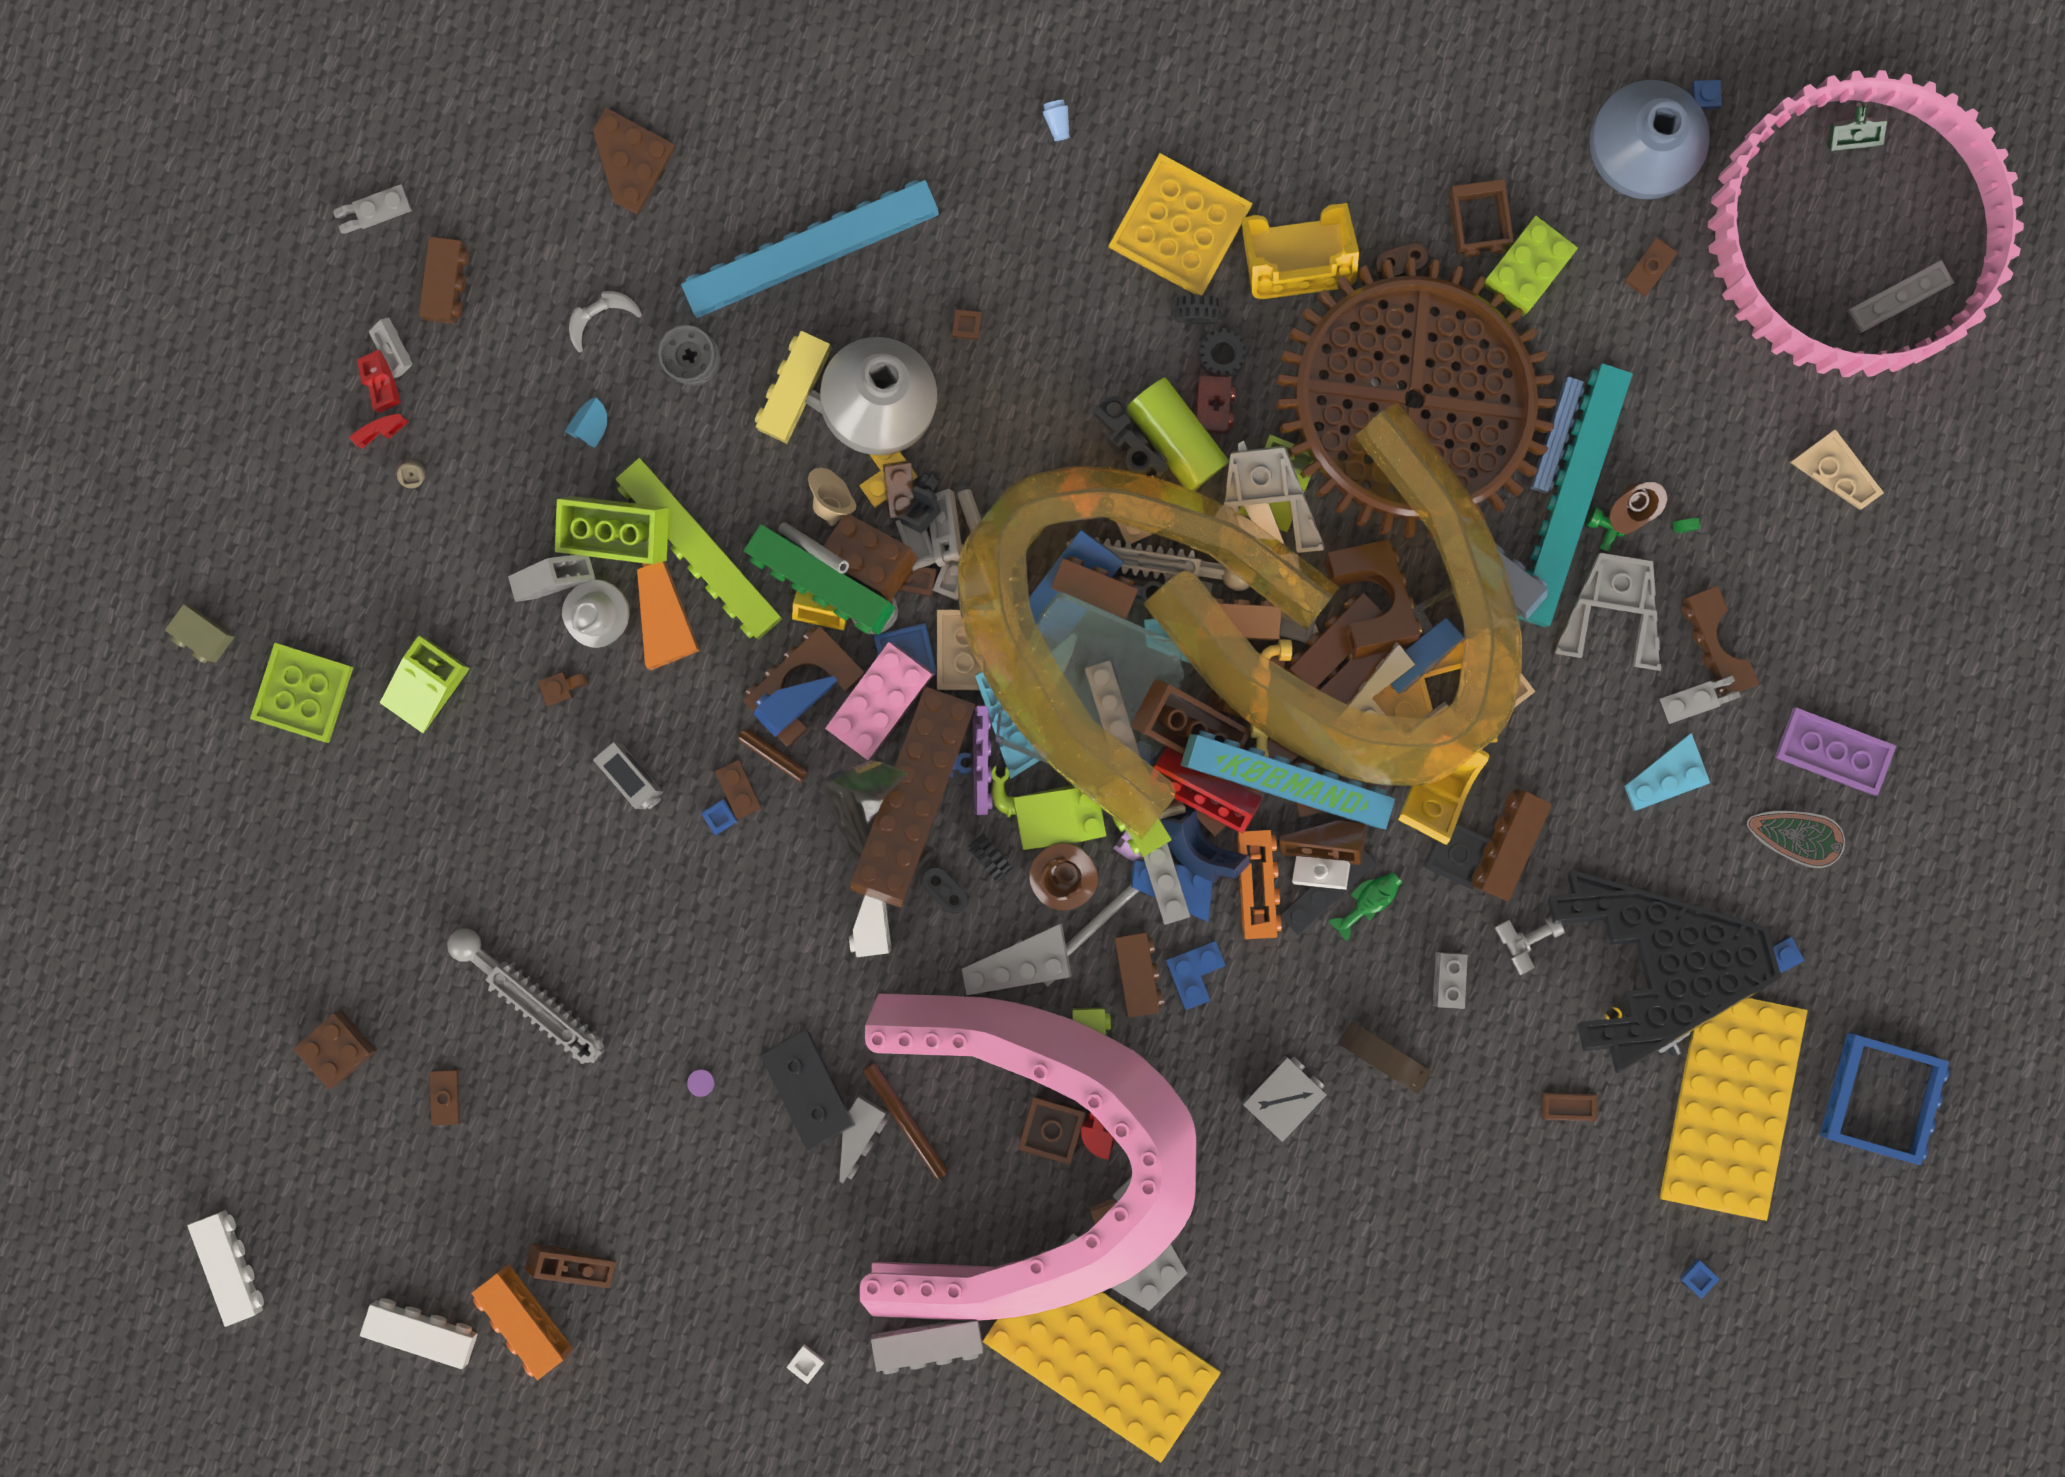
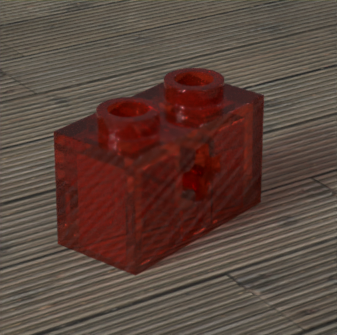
(1211, 389)

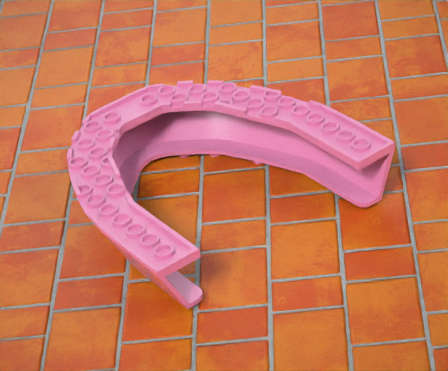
(1105, 1079)

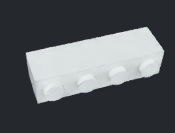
(226, 1268)
(418, 1333)

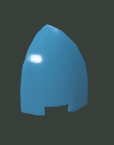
(589, 422)

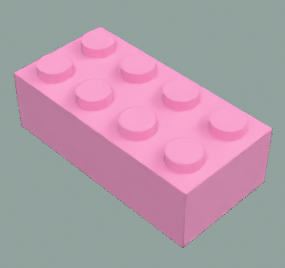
(879, 701)

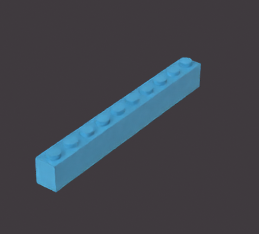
(810, 248)

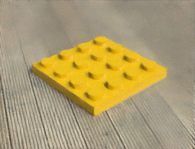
(1180, 225)

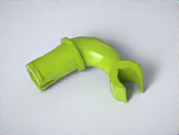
(1000, 799)

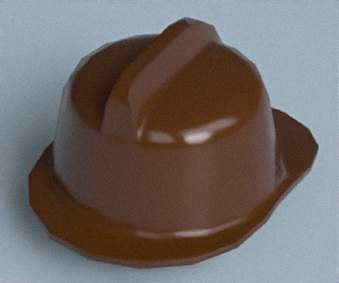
(1637, 506)

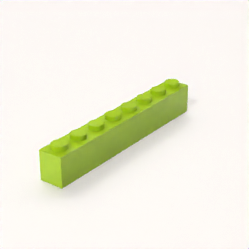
(702, 553)

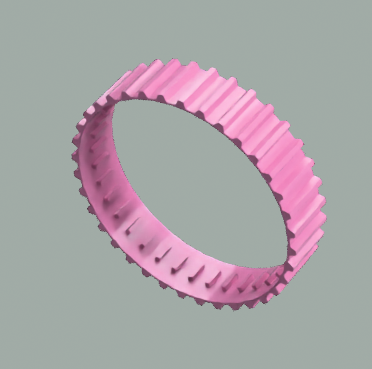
(1970, 142)

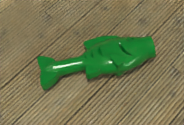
(1372, 897)

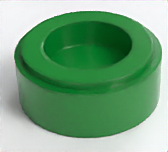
(1686, 525)

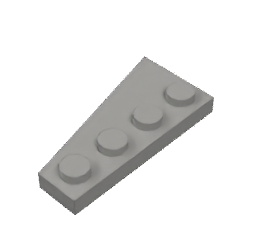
(1025, 963)

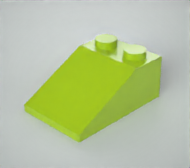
(1057, 817)

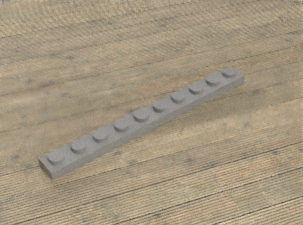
(1116, 722)

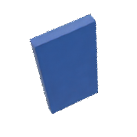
(1081, 547)

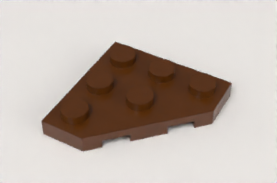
(630, 158)

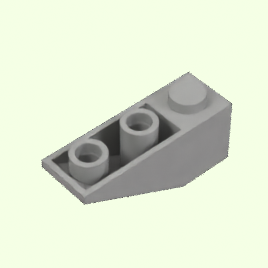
(856, 1140)

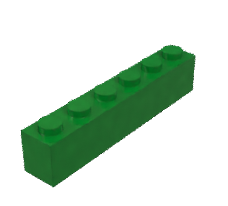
(820, 580)

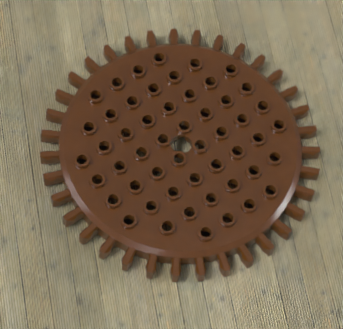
(1480, 323)

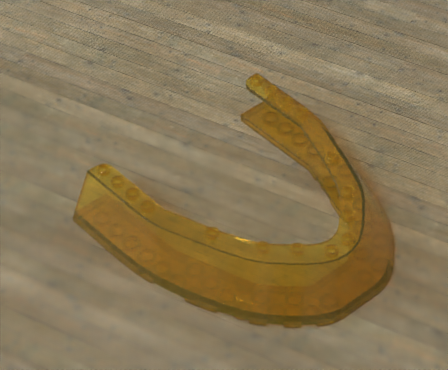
(1020, 664)
(1330, 732)

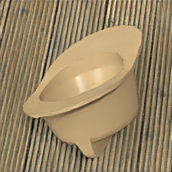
(830, 495)

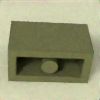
(199, 633)

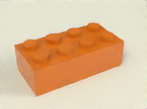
(522, 1322)

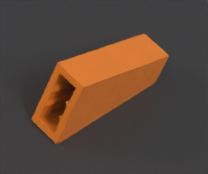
(663, 618)

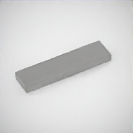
(1900, 296)

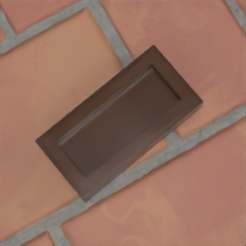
(1569, 1106)

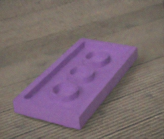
(1835, 751)

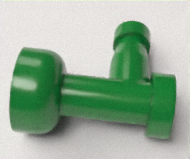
(1597, 518)

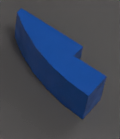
(1428, 653)

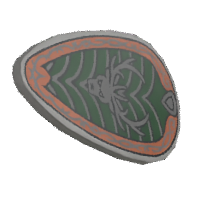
(1800, 836)

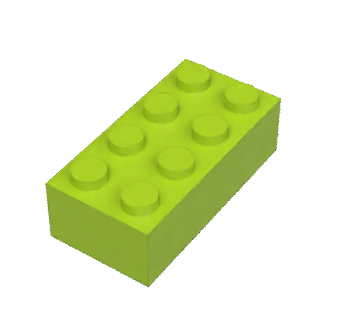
(611, 529)

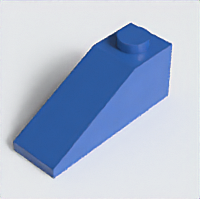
(787, 704)

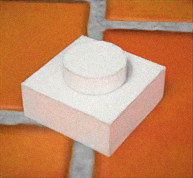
(805, 1364)

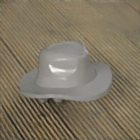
(596, 613)

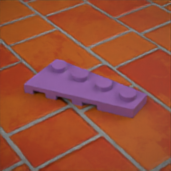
(981, 751)

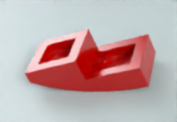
(377, 375)
(387, 426)

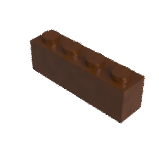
(1332, 645)
(1511, 844)

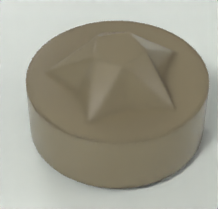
(411, 474)

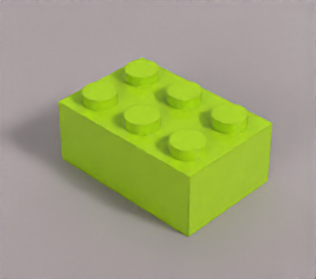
(1530, 265)

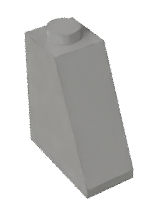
(551, 576)

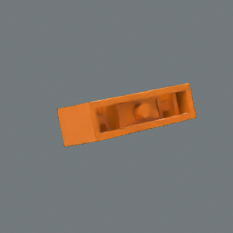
(1271, 896)

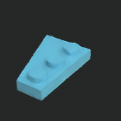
(1670, 775)

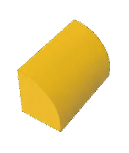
(809, 611)

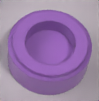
(701, 1082)

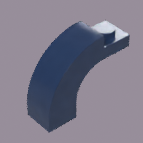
(1197, 852)

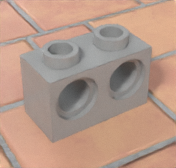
(1450, 980)

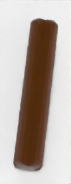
(772, 755)

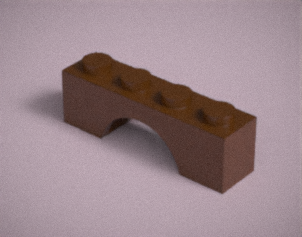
(1705, 612)

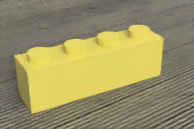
(794, 384)

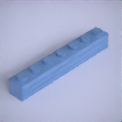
(1555, 439)

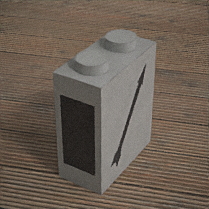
(629, 776)
(1284, 1097)

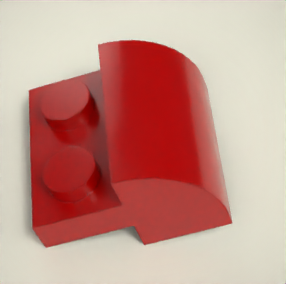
(1097, 1137)

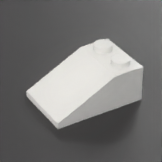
(871, 929)

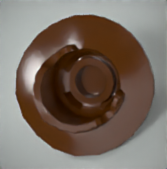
(1063, 876)

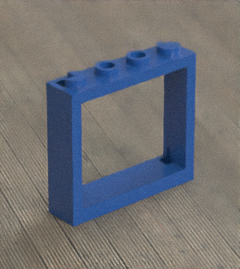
(1842, 1090)

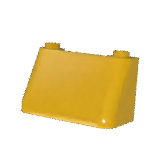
(1300, 255)

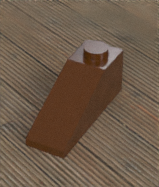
(1328, 841)
(569, 1266)

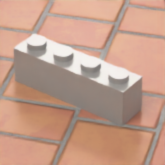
(926, 1344)

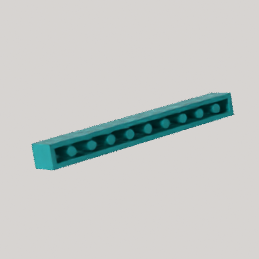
(1576, 484)

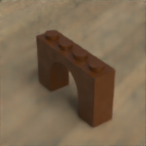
(1376, 564)
(816, 650)

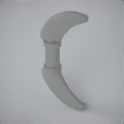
(580, 316)

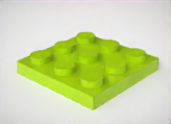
(301, 693)

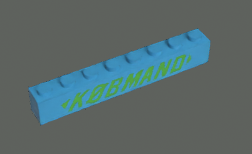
(1288, 781)

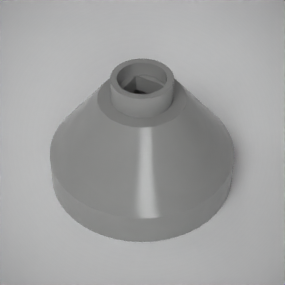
(872, 417)

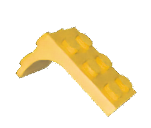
(1437, 805)

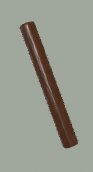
(905, 1121)

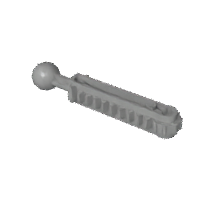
(1172, 564)
(466, 946)

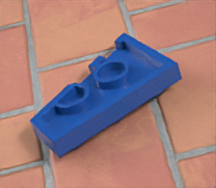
(1194, 888)

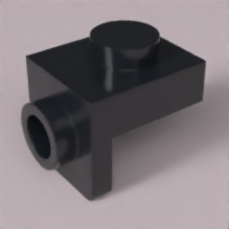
(921, 510)

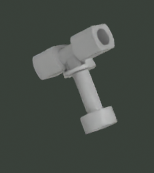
(1520, 944)

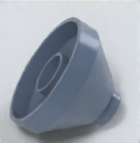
(1635, 155)

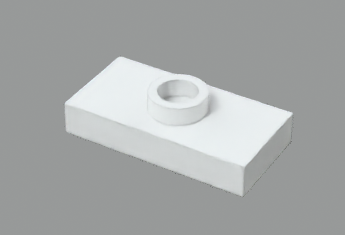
(1321, 872)

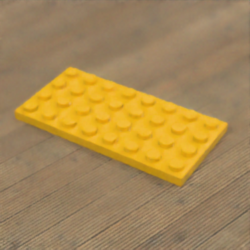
(1734, 1109)
(1110, 1367)

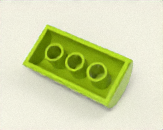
(1176, 434)

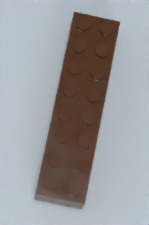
(911, 807)

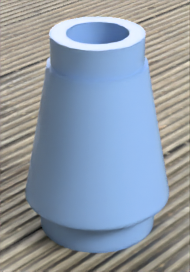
(1057, 119)

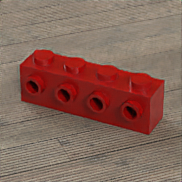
(1209, 794)

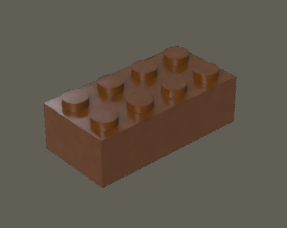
(1172, 715)

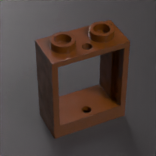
(1480, 191)

